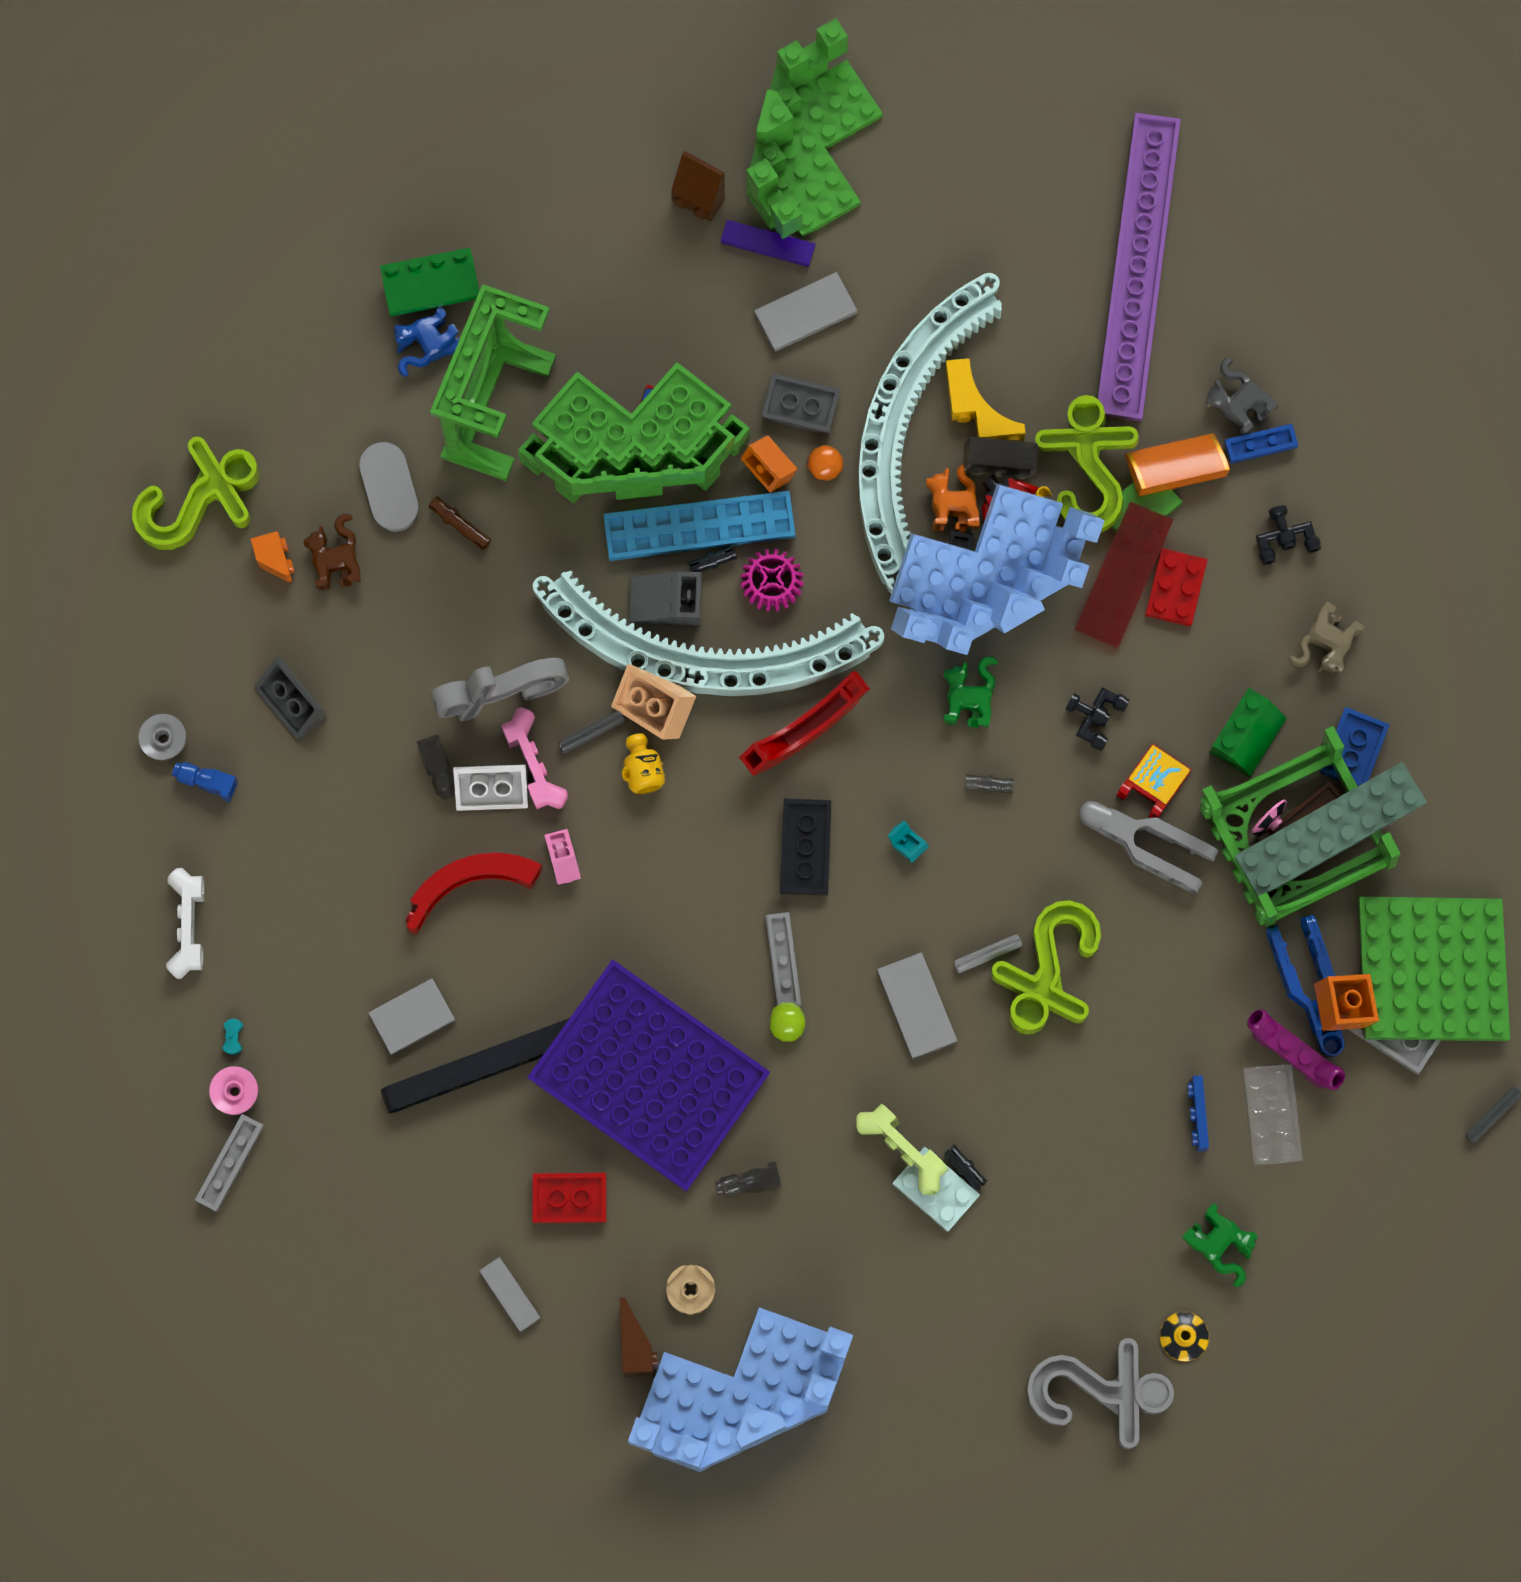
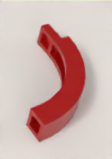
(797, 735)
(466, 870)

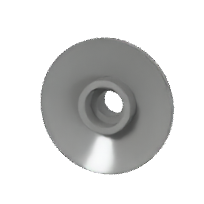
(154, 729)

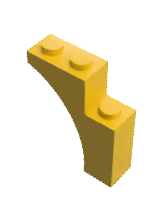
(968, 404)

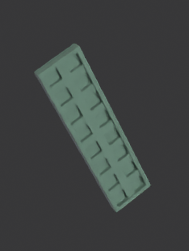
(1330, 829)

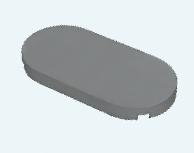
(389, 486)

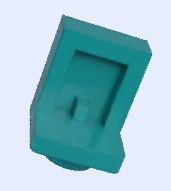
(907, 841)

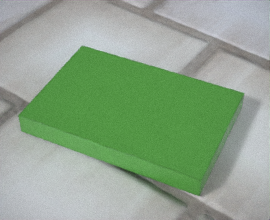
(1160, 502)

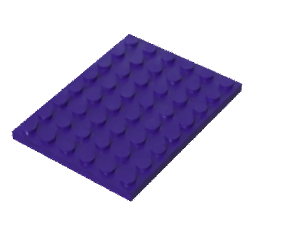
(648, 1075)

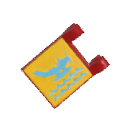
(1156, 778)

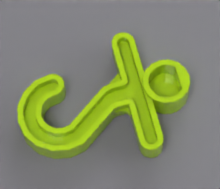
(1085, 444)
(214, 482)
(1044, 989)

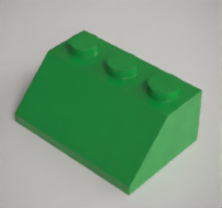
(1248, 732)

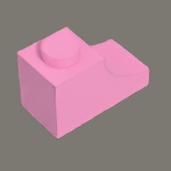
(562, 856)

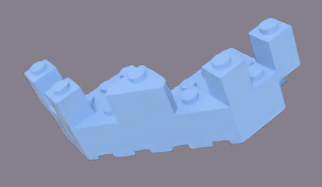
(999, 585)
(708, 1416)

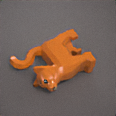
(953, 503)

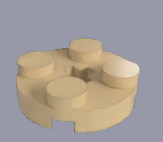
(690, 1275)

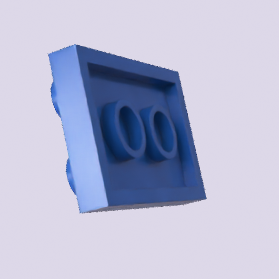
(1361, 741)

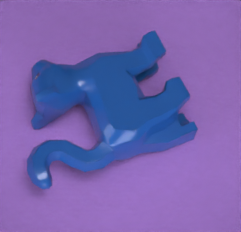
(431, 341)

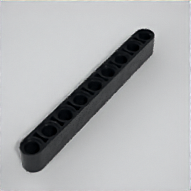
(470, 1069)

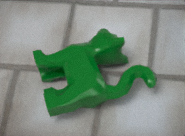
(970, 698)
(1218, 1240)

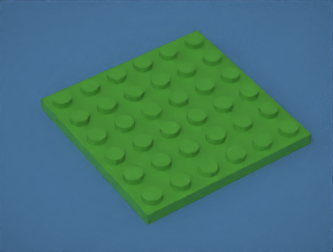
(1435, 968)

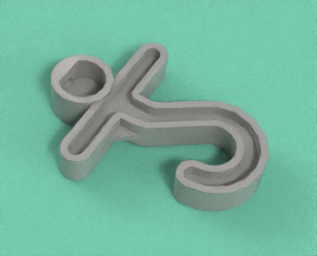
(469, 697)
(1122, 1396)

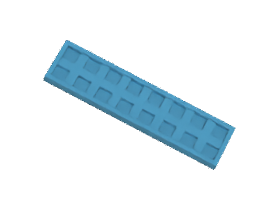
(699, 525)

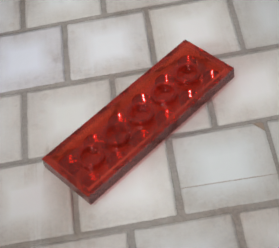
(1124, 574)

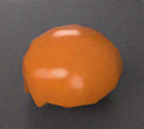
(825, 463)

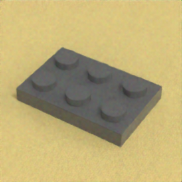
(800, 404)

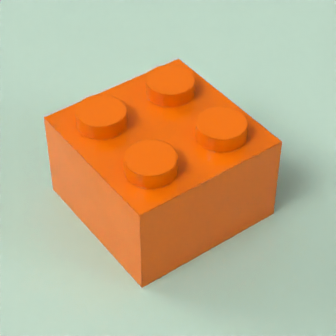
(1346, 1002)

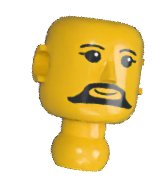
(642, 767)

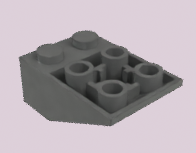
(666, 599)

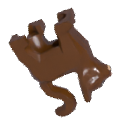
(334, 559)

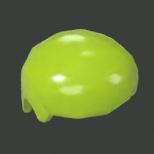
(787, 1022)

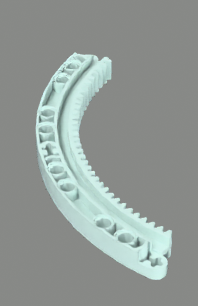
(923, 351)
(780, 669)

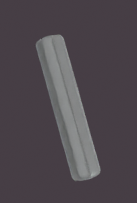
(988, 953)

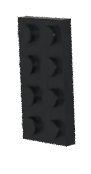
(805, 847)

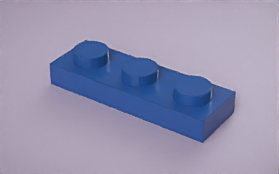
(1260, 443)
(1198, 1114)

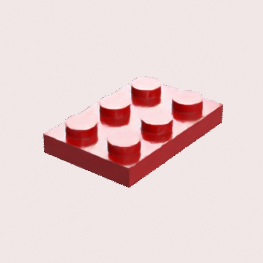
(1176, 587)
(569, 1198)

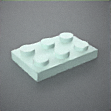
(945, 1206)

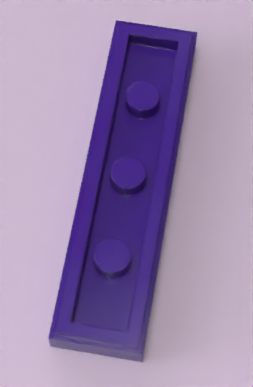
(768, 243)

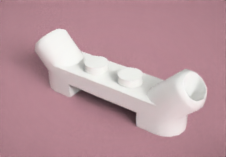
(190, 955)

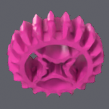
(760, 566)

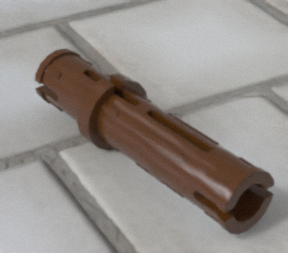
(463, 526)

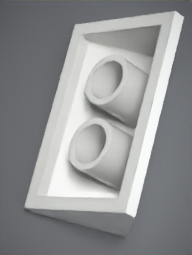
(491, 787)

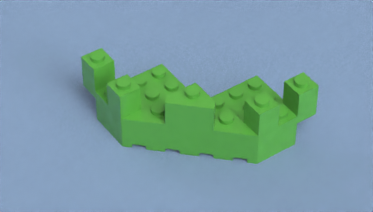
(803, 115)
(663, 443)

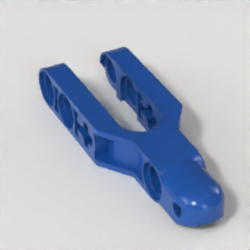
(1329, 1042)

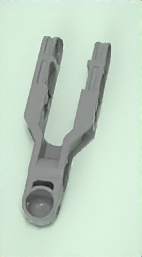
(1122, 830)

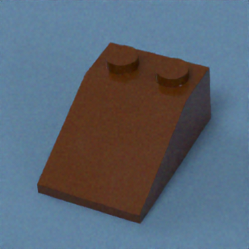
(698, 187)
(637, 1351)

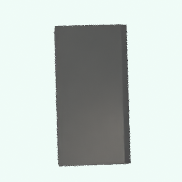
(289, 699)

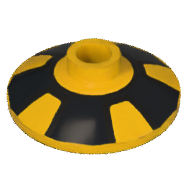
(1173, 1343)

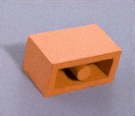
(768, 463)

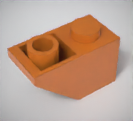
(270, 555)

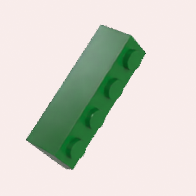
(430, 281)

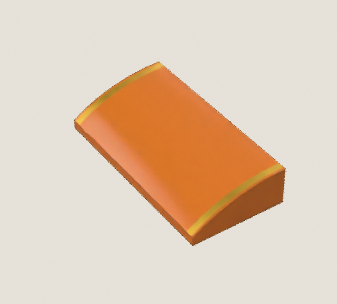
(1177, 464)

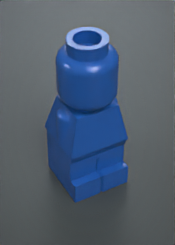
(207, 779)

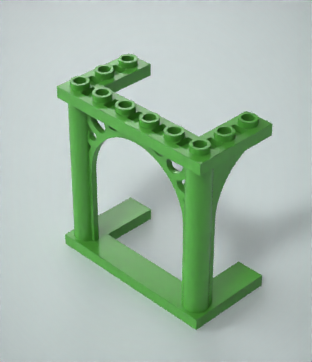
(464, 417)
(1220, 804)

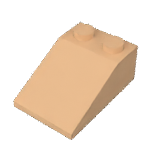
(653, 702)

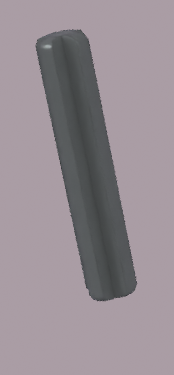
(591, 732)
(1493, 1114)

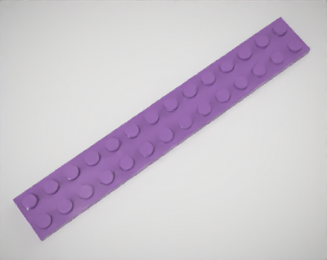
(1138, 266)

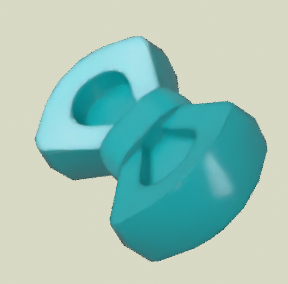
(232, 1028)

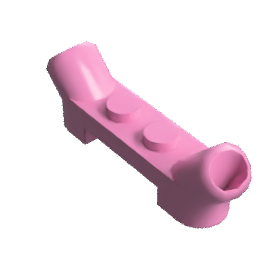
(516, 734)

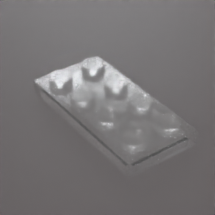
(1272, 1115)

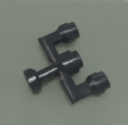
(1285, 536)
(1096, 715)

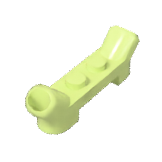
(884, 1122)

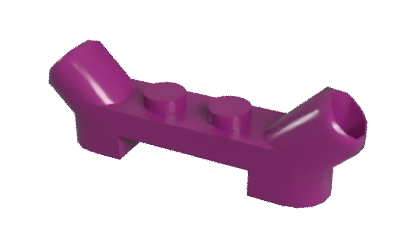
(1295, 1051)

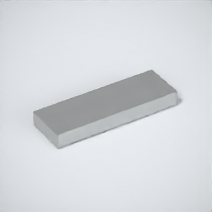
(510, 1294)

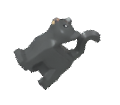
(1245, 399)

